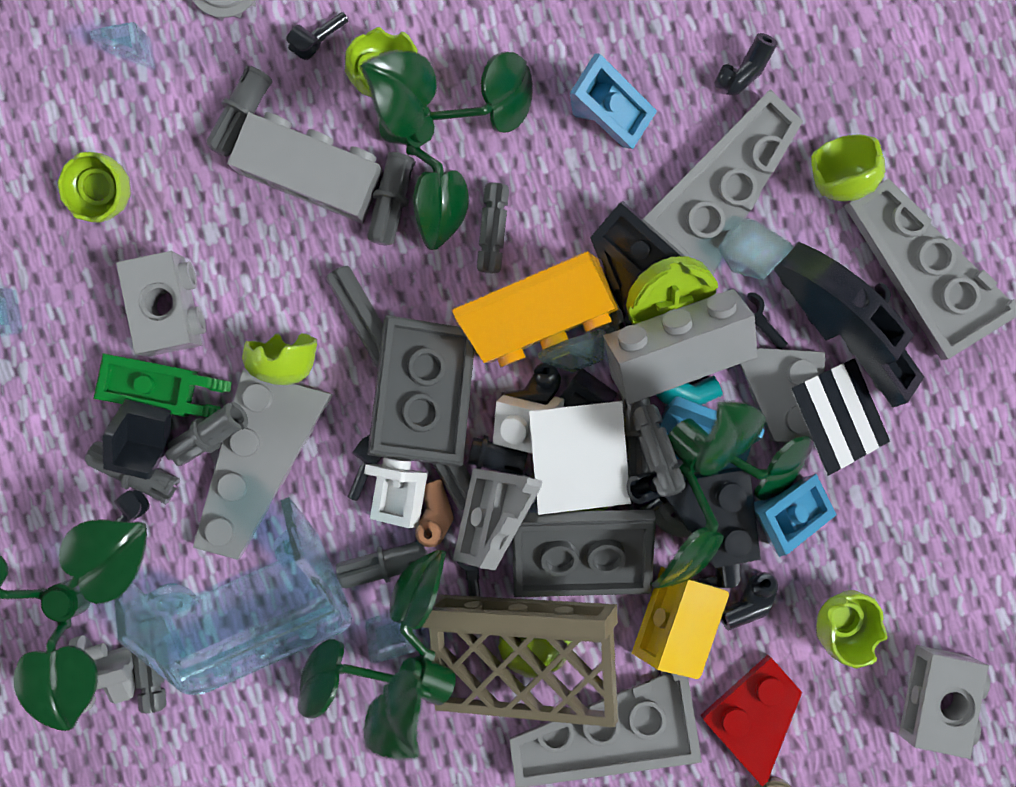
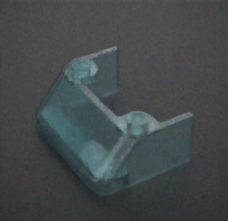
(242, 624)

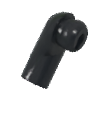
(752, 66)
(541, 386)
(754, 603)

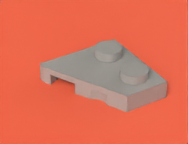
(770, 385)
(492, 516)

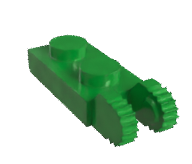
(154, 385)

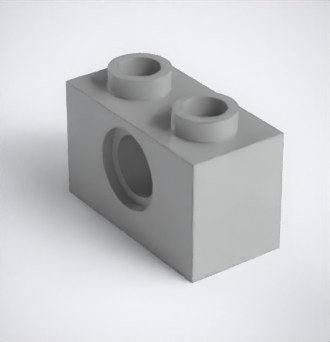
(142, 284)
(931, 678)

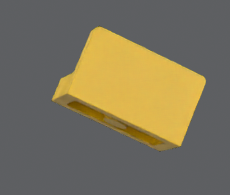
(680, 627)

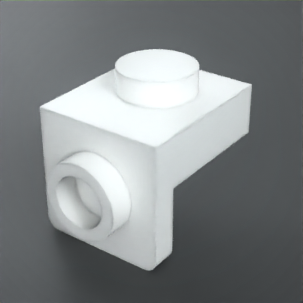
(513, 422)
(397, 492)

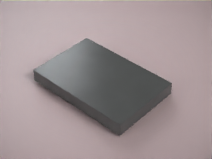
(421, 392)
(584, 553)

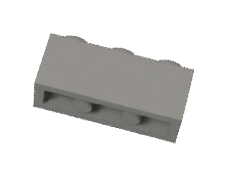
(306, 165)
(681, 346)

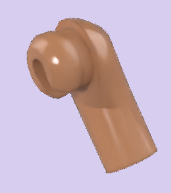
(436, 517)

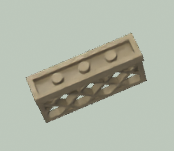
(531, 620)

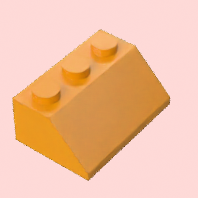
(538, 310)

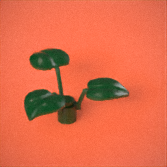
(401, 90)
(732, 434)
(103, 563)
(393, 716)

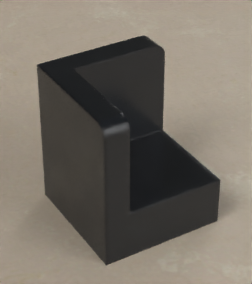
(136, 439)

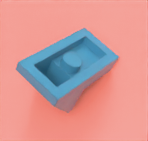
(611, 102)
(794, 514)

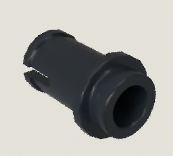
(496, 457)

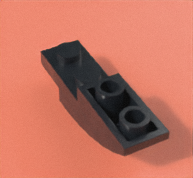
(848, 307)

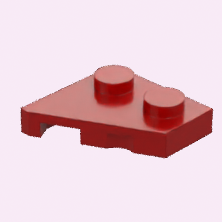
(755, 716)

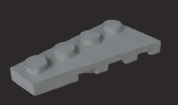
(726, 182)
(935, 280)
(256, 461)
(651, 733)

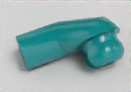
(699, 393)

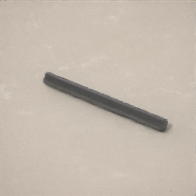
(369, 329)

